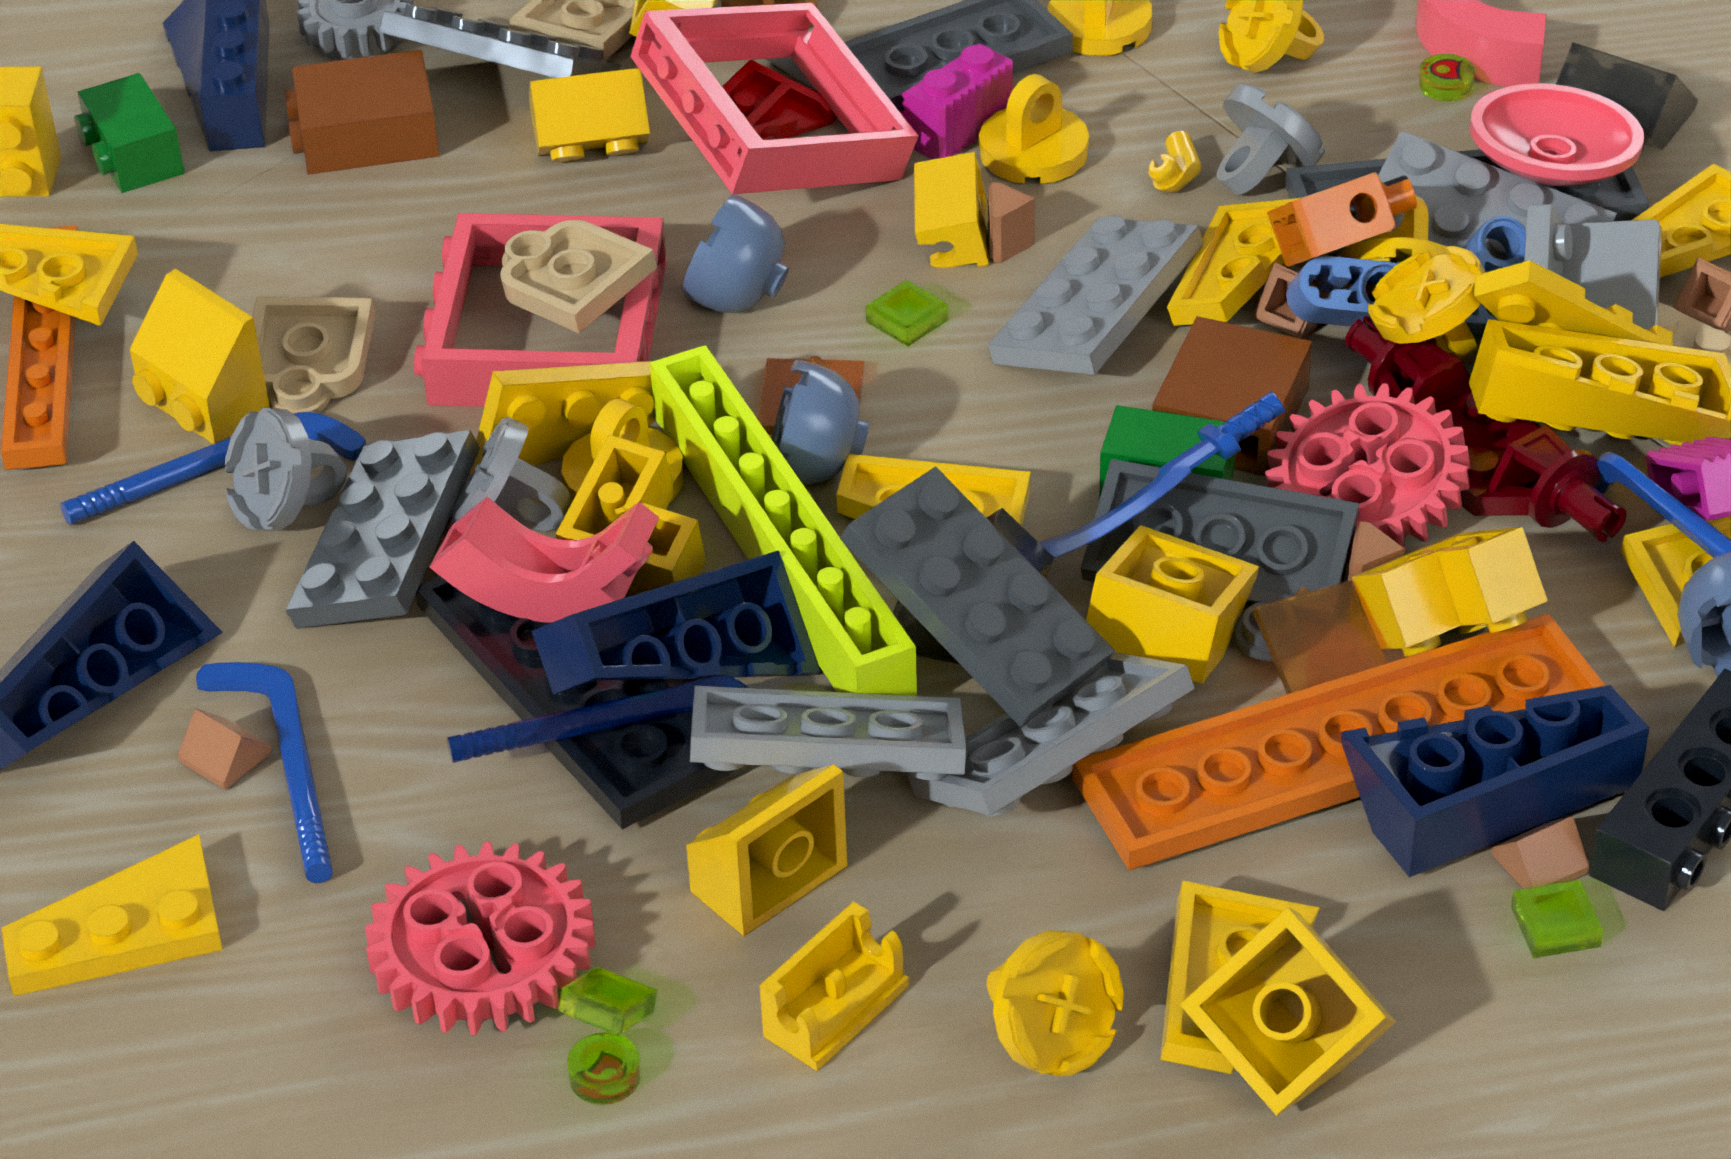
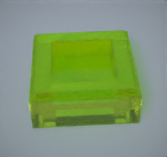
(906, 313)
(1556, 919)
(607, 1000)

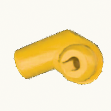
(1179, 164)

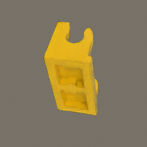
(952, 209)
(832, 988)

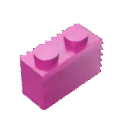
(957, 99)
(1695, 475)

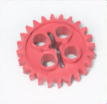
(1377, 452)
(444, 965)

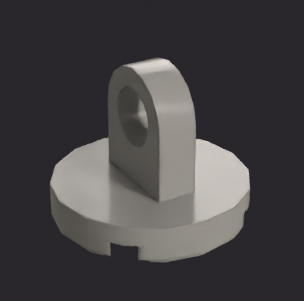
(1266, 136)
(273, 470)
(513, 482)

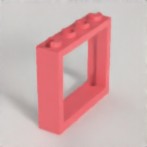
(672, 58)
(480, 239)

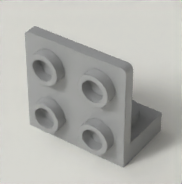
(1610, 259)

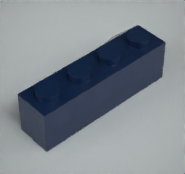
(224, 67)
(701, 627)
(95, 647)
(1494, 773)

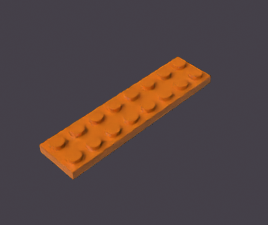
(1288, 751)

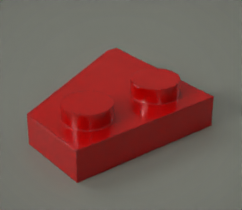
(777, 104)

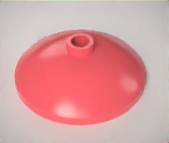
(1556, 134)

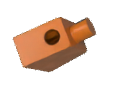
(1324, 219)

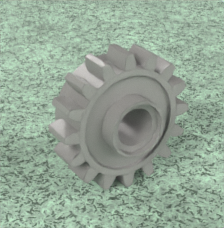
(348, 26)

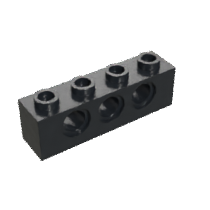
(1674, 809)

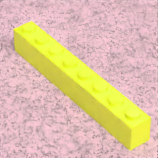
(769, 511)

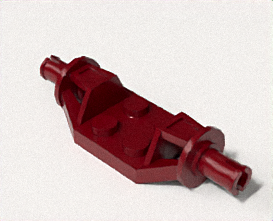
(1501, 454)

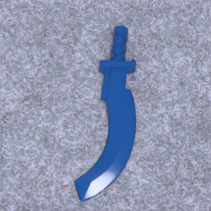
(1214, 440)

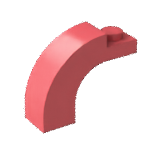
(1497, 41)
(538, 575)

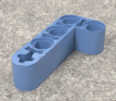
(1349, 305)

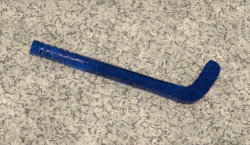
(581, 720)

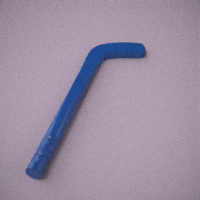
(317, 426)
(1617, 469)
(281, 692)

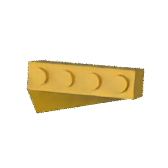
(1601, 383)

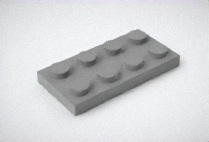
(1468, 193)
(1096, 295)
(1091, 718)
(827, 728)

